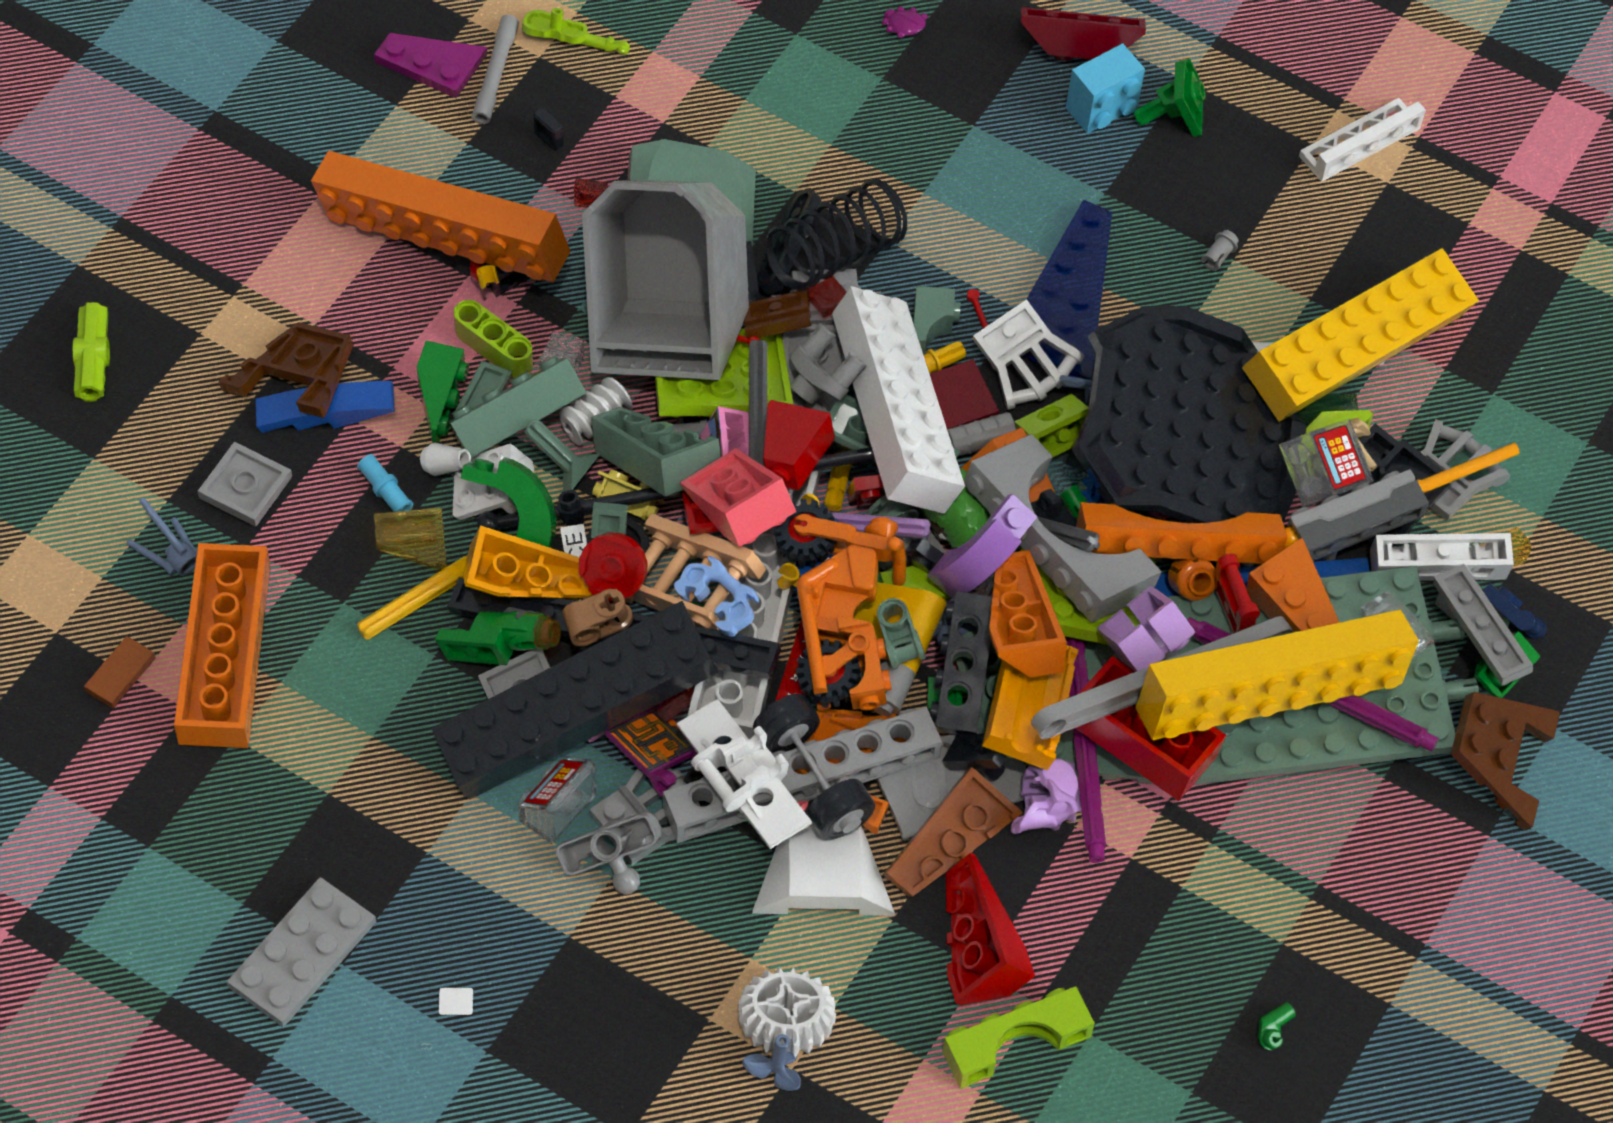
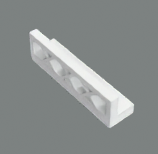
(1363, 143)

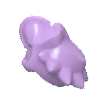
(1048, 797)

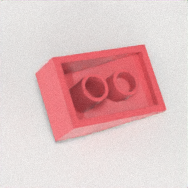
(740, 496)

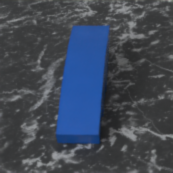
(349, 405)

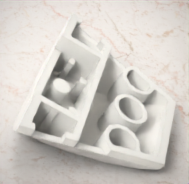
(823, 876)

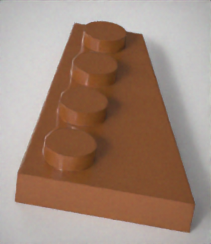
(958, 825)

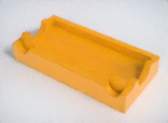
(1015, 704)

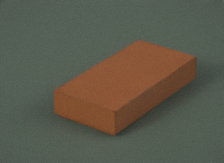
(119, 672)

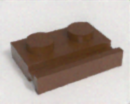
(778, 314)

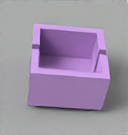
(1160, 630)

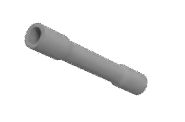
(487, 96)

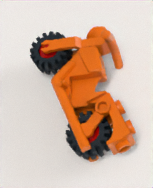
(831, 596)

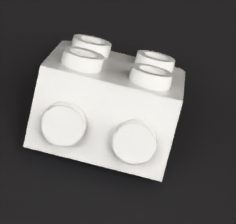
(475, 498)

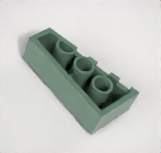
(651, 449)

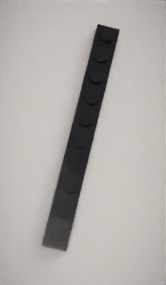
(733, 653)

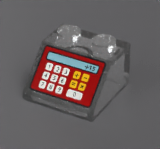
(1326, 463)
(558, 797)

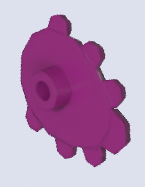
(904, 21)

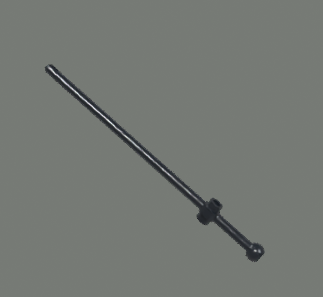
(573, 508)

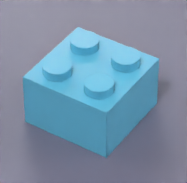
(1105, 88)

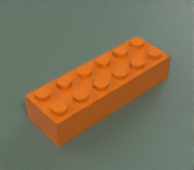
(222, 646)

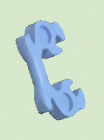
(697, 578)

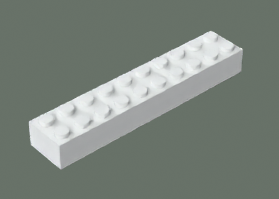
(740, 693)

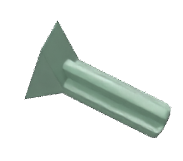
(572, 465)

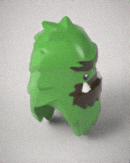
(961, 519)

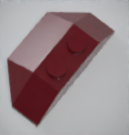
(1080, 34)

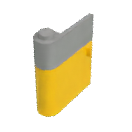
(925, 612)

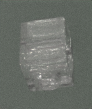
(564, 346)

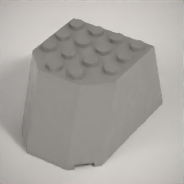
(664, 278)

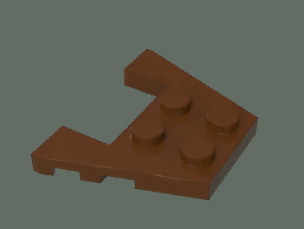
(302, 356)
(1490, 743)

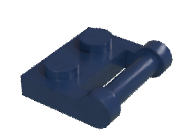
(1510, 606)

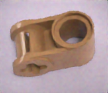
(595, 617)

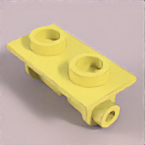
(617, 483)

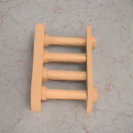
(668, 534)

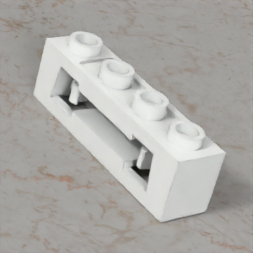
(1443, 552)

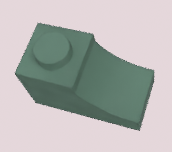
(934, 313)

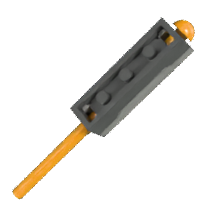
(1376, 507)

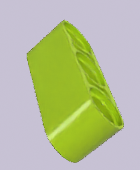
(485, 326)

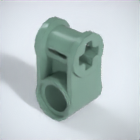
(900, 637)

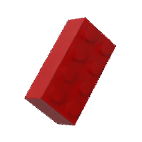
(1166, 762)

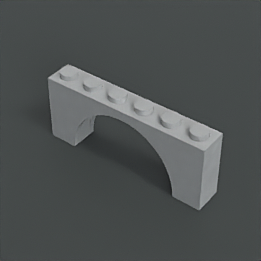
(1090, 580)

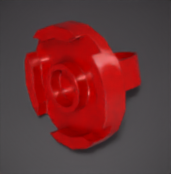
(613, 563)

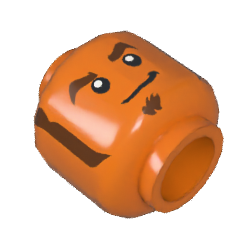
(1192, 578)

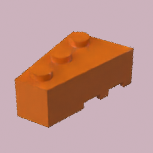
(1292, 589)

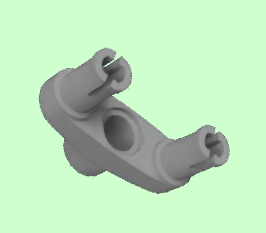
(813, 377)

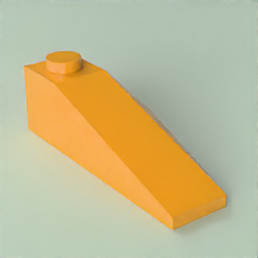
(521, 568)

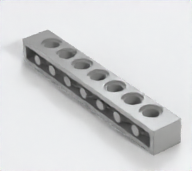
(889, 756)

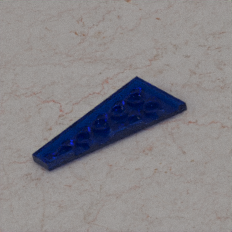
(1072, 286)

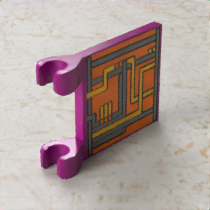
(652, 746)

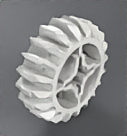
(788, 1006)

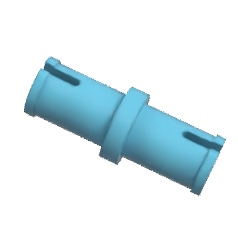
(384, 484)

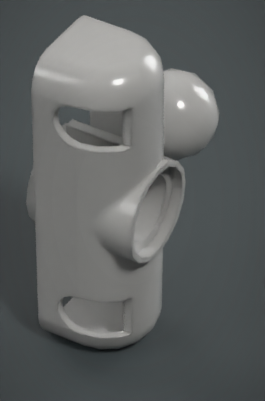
(629, 839)

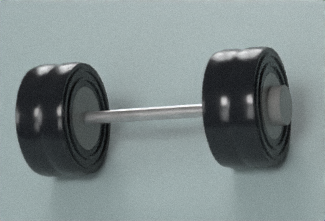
(840, 806)

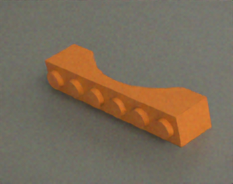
(1249, 536)

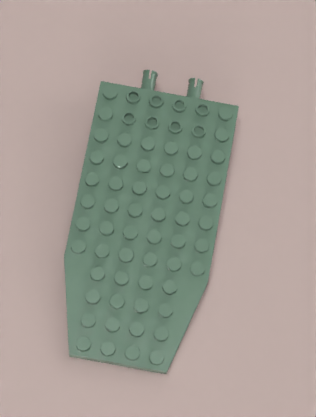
(1318, 733)

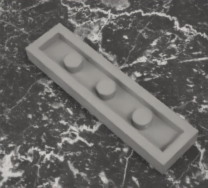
(1483, 624)

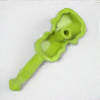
(551, 25)

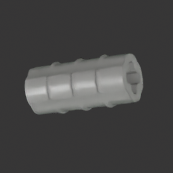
(977, 434)

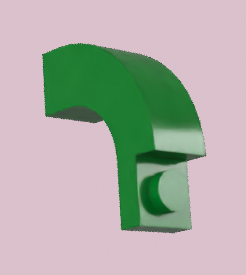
(527, 492)

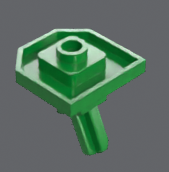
(1178, 98)

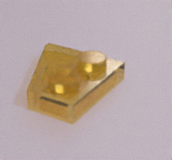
(412, 536)

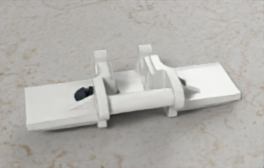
(752, 766)

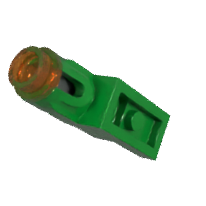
(497, 635)

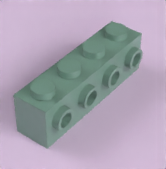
(517, 406)

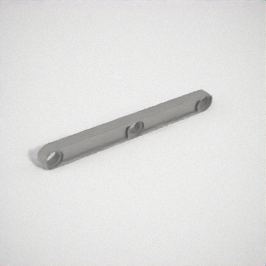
(1126, 690)

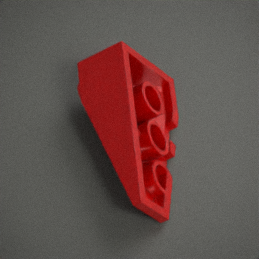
(984, 944)

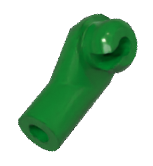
(1270, 1026)

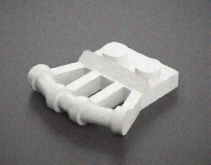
(1014, 336)

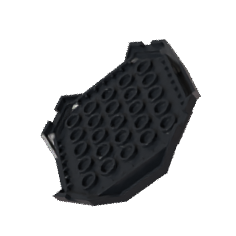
(1181, 421)

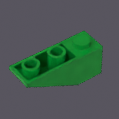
(439, 376)

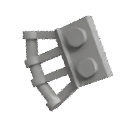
(1461, 490)
(625, 804)

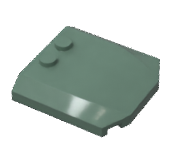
(696, 163)

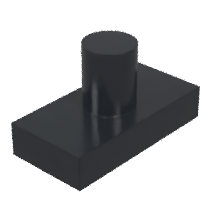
(968, 752)

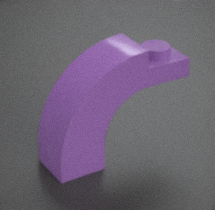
(986, 551)

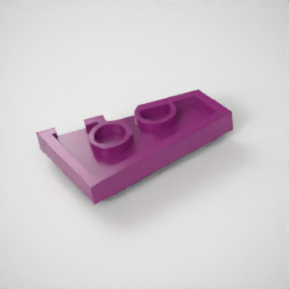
(433, 62)

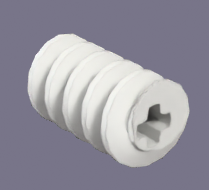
(602, 398)

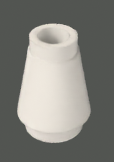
(443, 459)

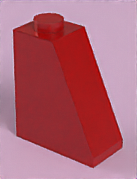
(795, 441)

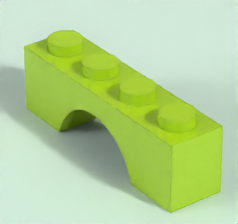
(1057, 1018)

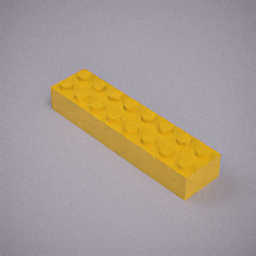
(1359, 334)
(1276, 674)

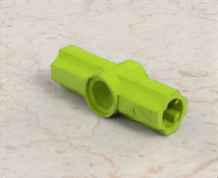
(91, 352)

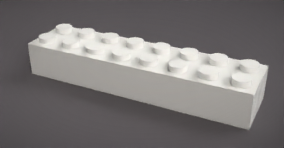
(898, 401)

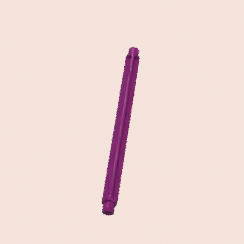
(1352, 704)
(1087, 768)

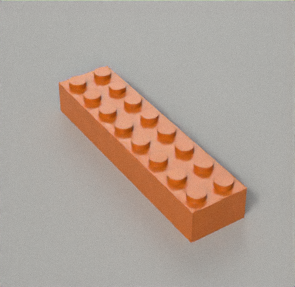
(441, 216)

